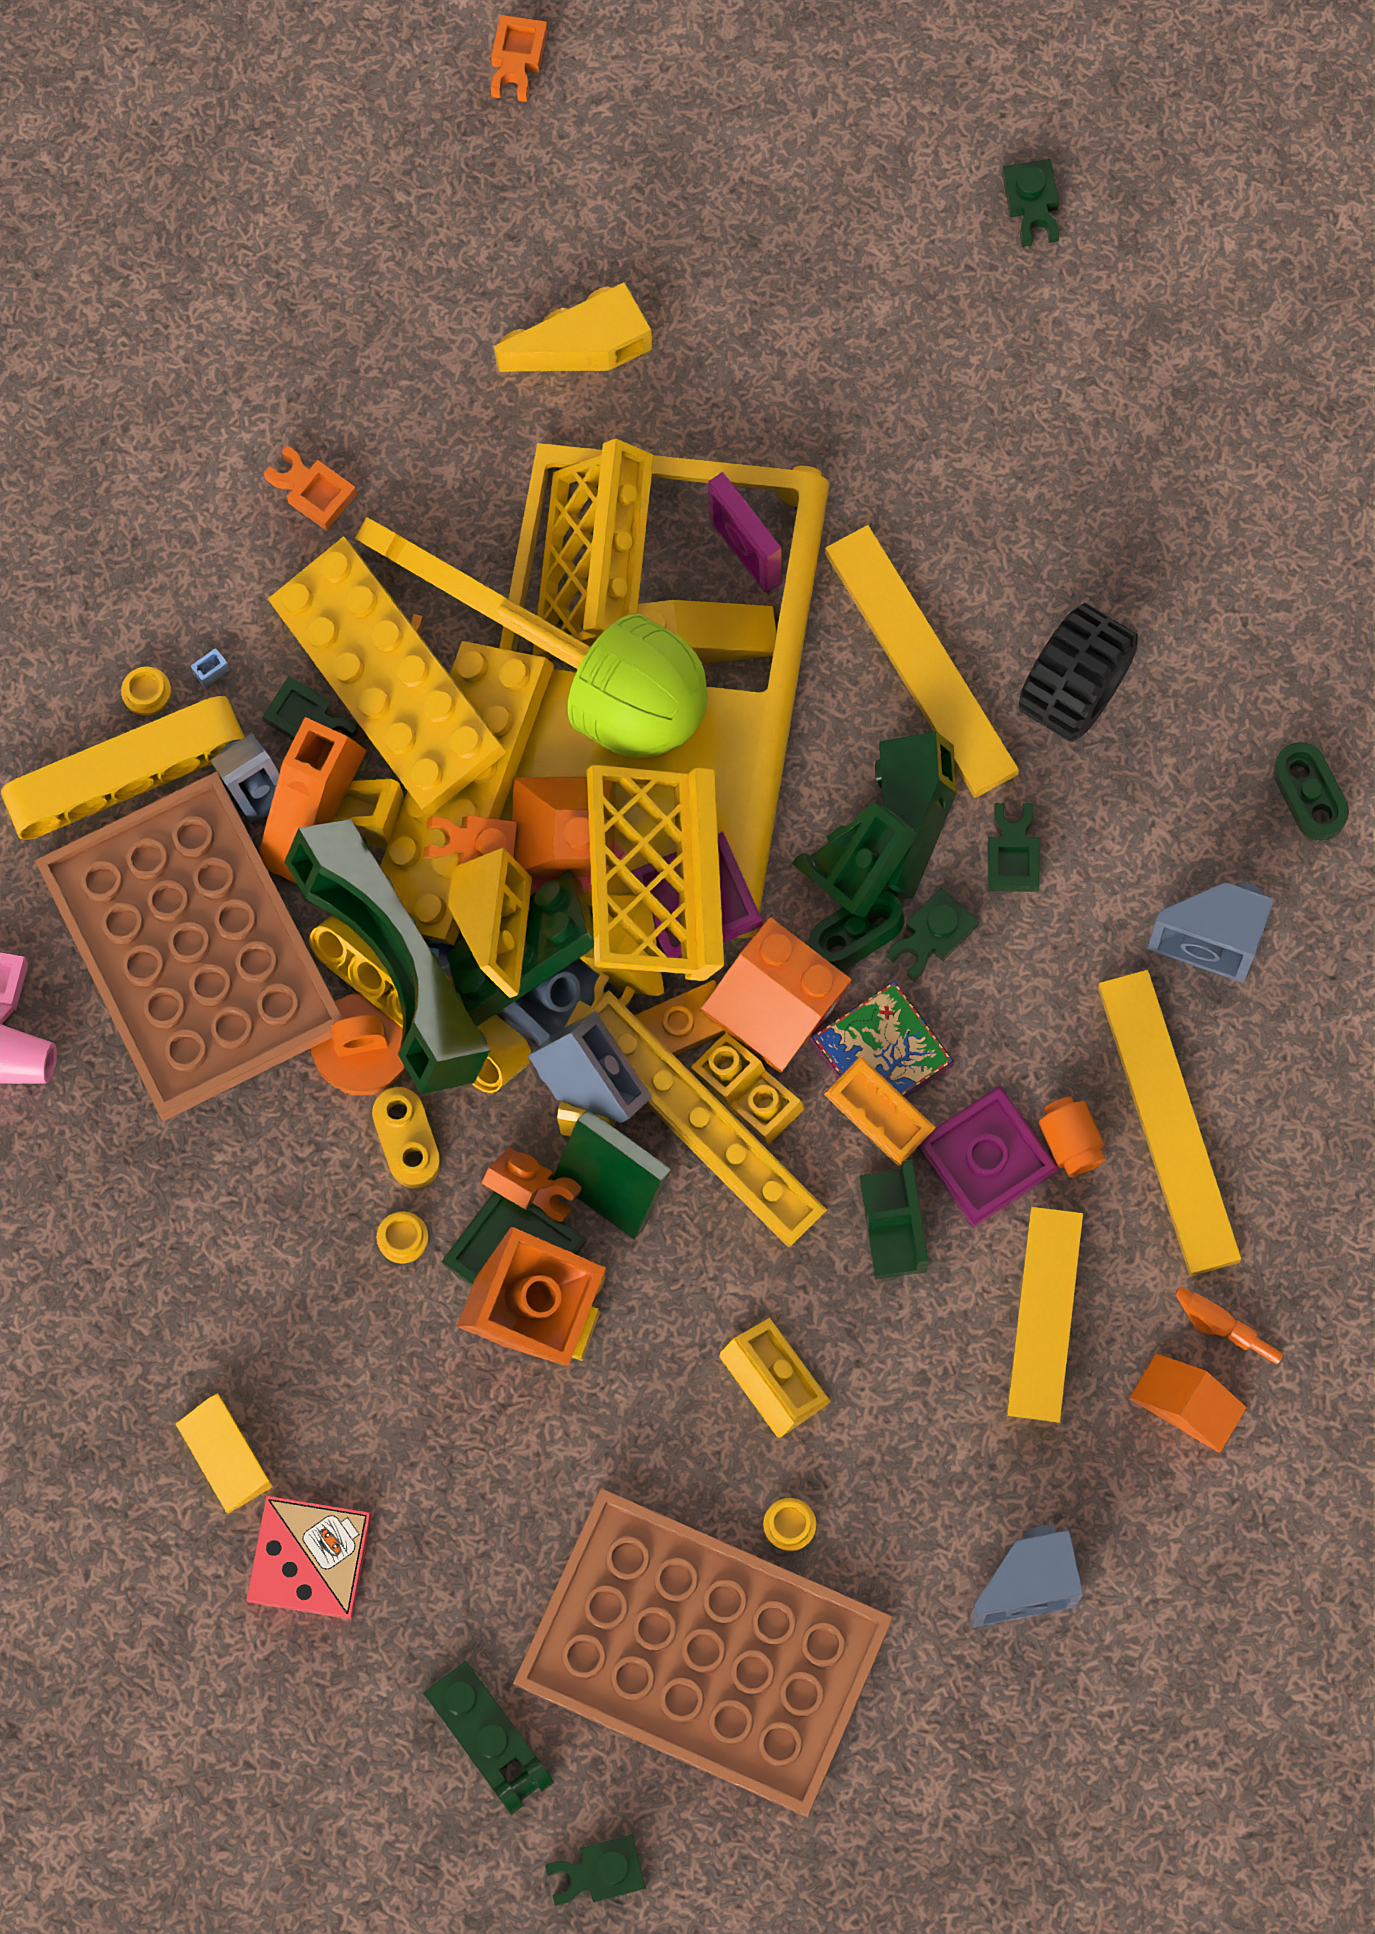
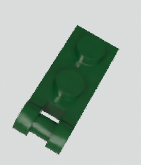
(487, 1735)

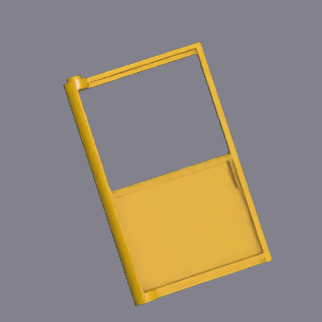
(740, 731)

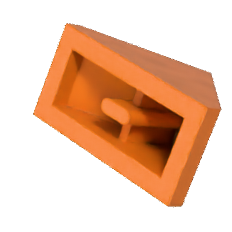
(1189, 1400)

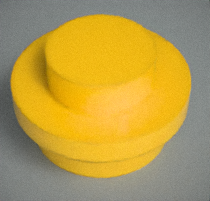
(146, 691)
(402, 1237)
(789, 1524)

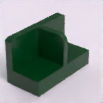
(894, 1222)

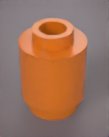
(1072, 1136)

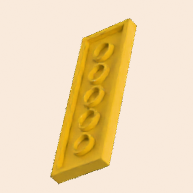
(387, 676)
(507, 694)

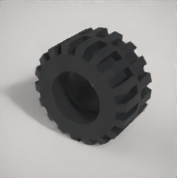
(1078, 672)

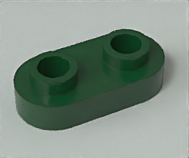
(1312, 793)
(857, 933)

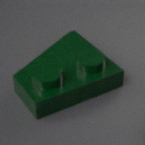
(859, 858)

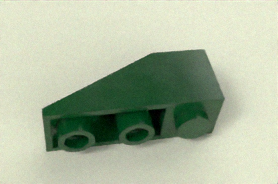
(920, 789)

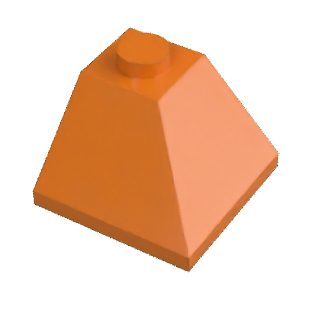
(555, 825)
(532, 1297)

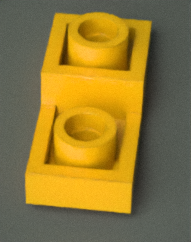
(747, 1088)

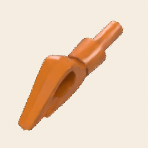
(1214, 1320)

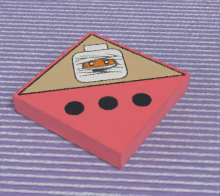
(309, 1557)

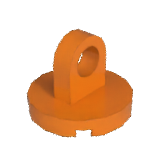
(362, 1049)

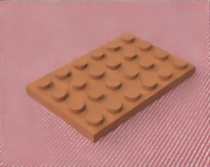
(190, 946)
(703, 1652)

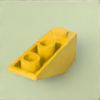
(584, 338)

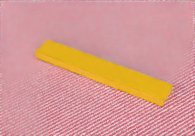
(921, 660)
(1169, 1123)
(711, 1128)

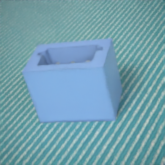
(210, 668)

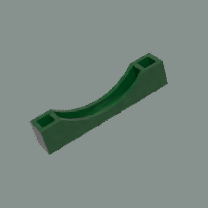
(342, 877)

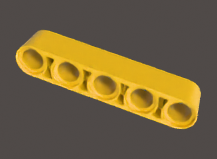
(120, 768)
(359, 966)

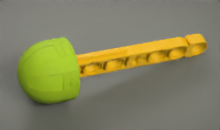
(633, 688)

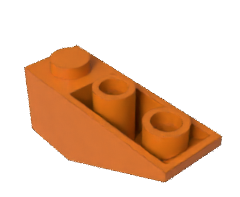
(308, 789)

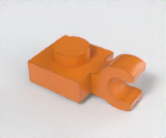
(527, 1182)

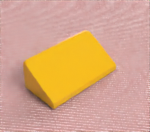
(773, 1377)
(223, 1454)

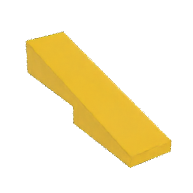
(1044, 1315)

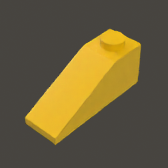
(717, 629)
(491, 910)

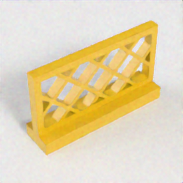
(613, 551)
(696, 878)

